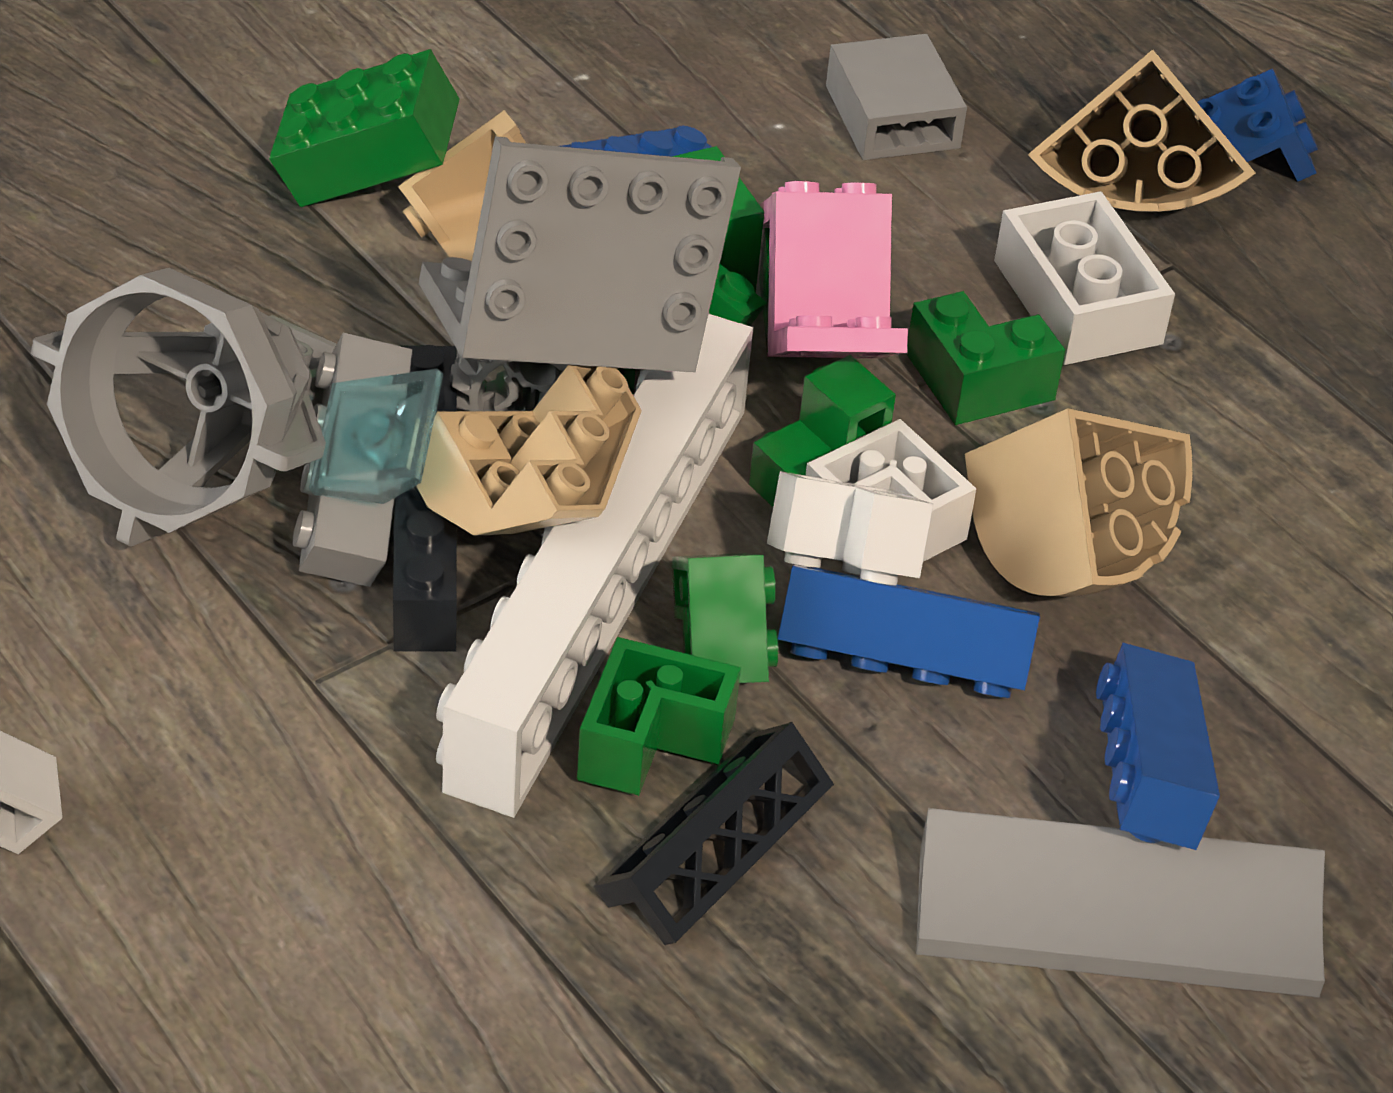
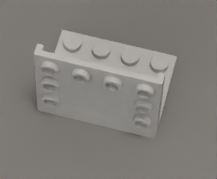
(588, 259)

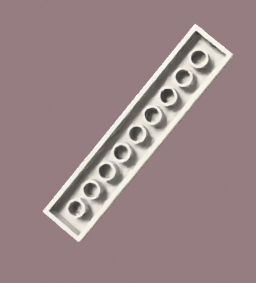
(586, 581)

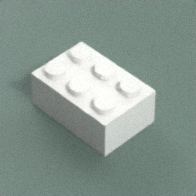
(1084, 276)

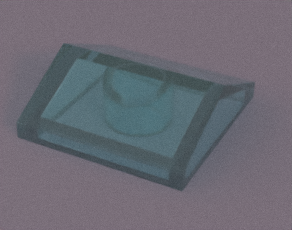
(376, 436)

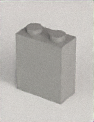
(895, 96)

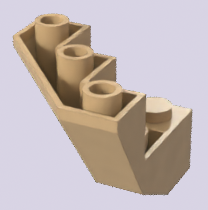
(532, 466)

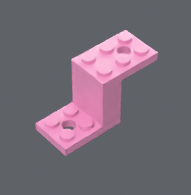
(830, 272)

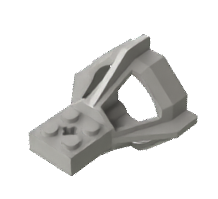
(242, 372)

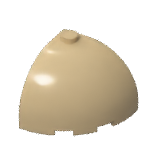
(1144, 146)
(1079, 501)

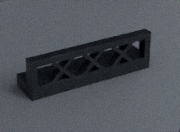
(699, 816)

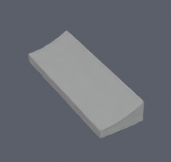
(1121, 903)

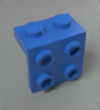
(1262, 118)

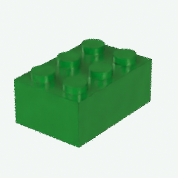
(365, 128)

